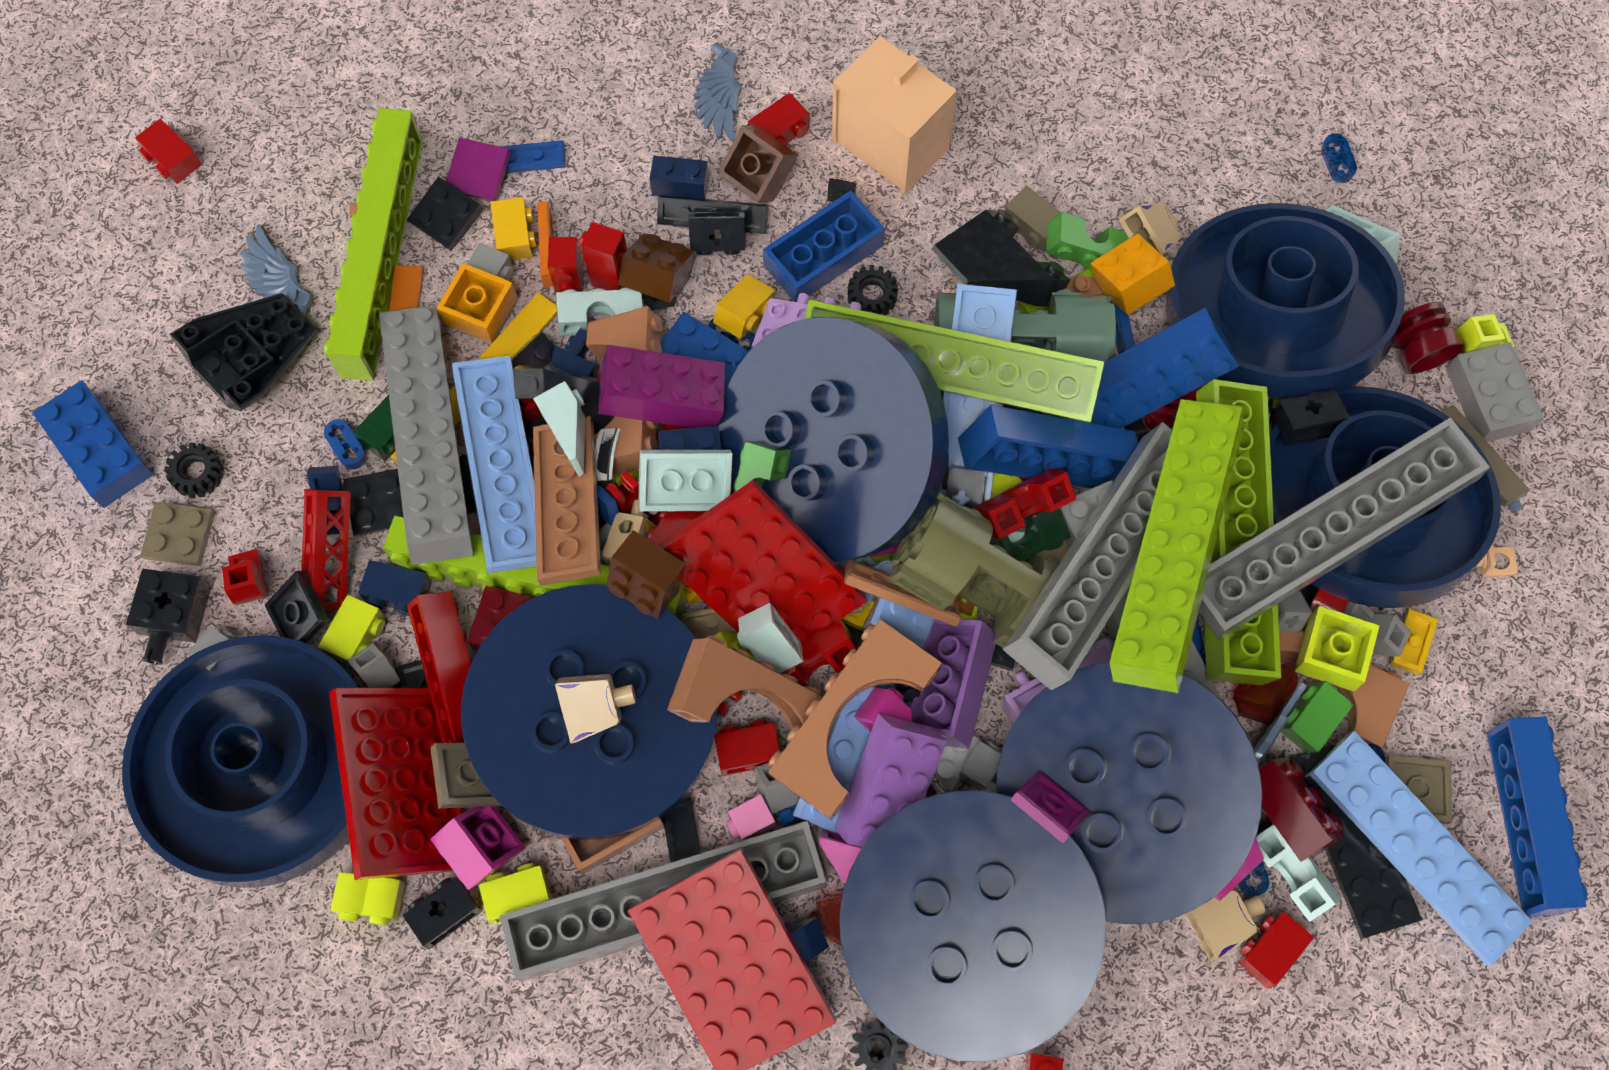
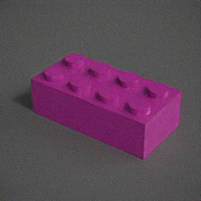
(661, 387)

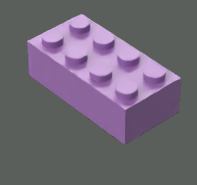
(957, 690)
(889, 776)

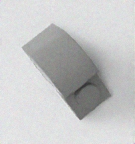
(1391, 633)

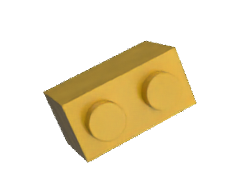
(512, 228)
(743, 306)

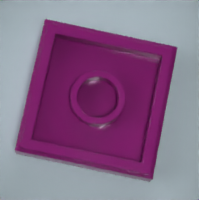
(478, 169)
(1050, 806)

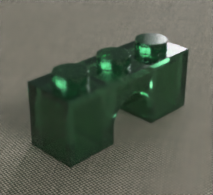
(1043, 532)

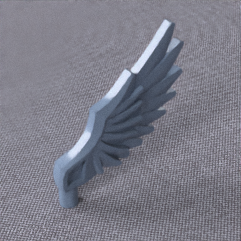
(719, 93)
(273, 272)
(1269, 736)

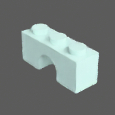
(577, 307)
(1307, 882)

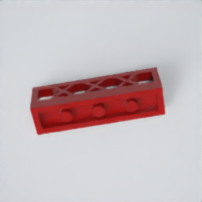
(315, 543)

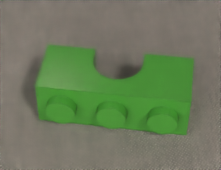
(1070, 241)
(761, 463)

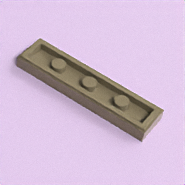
(1509, 484)

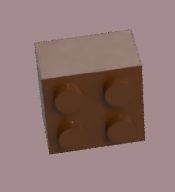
(757, 163)
(656, 267)
(645, 575)

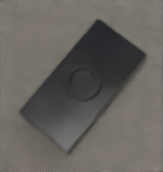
(681, 831)

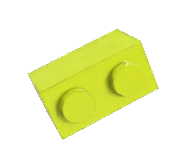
(352, 629)
(515, 891)

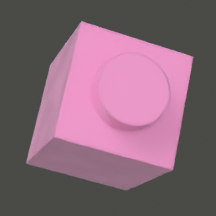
(750, 819)

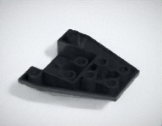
(244, 347)

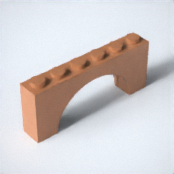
(635, 330)
(880, 660)
(716, 672)
(1373, 702)

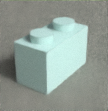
(770, 638)

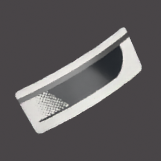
(605, 452)

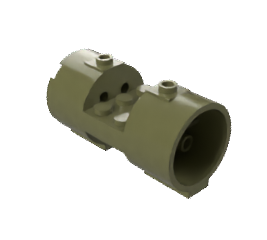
(953, 557)

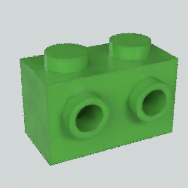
(1315, 716)

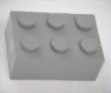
(1494, 392)

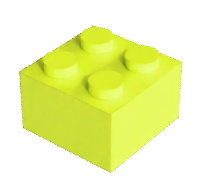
(1337, 648)

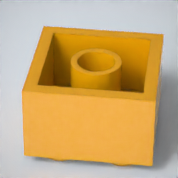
(1133, 274)
(477, 303)

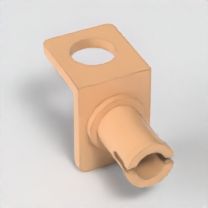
(1488, 562)

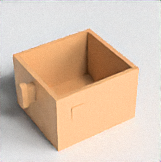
(893, 113)

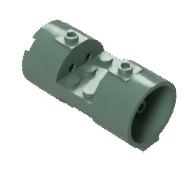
(1071, 326)

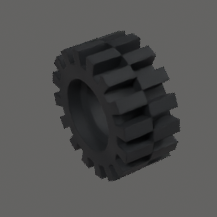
(878, 278)
(183, 459)

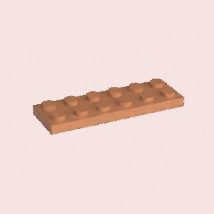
(565, 510)

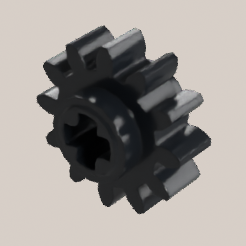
(867, 1043)

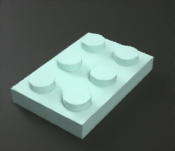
(683, 479)

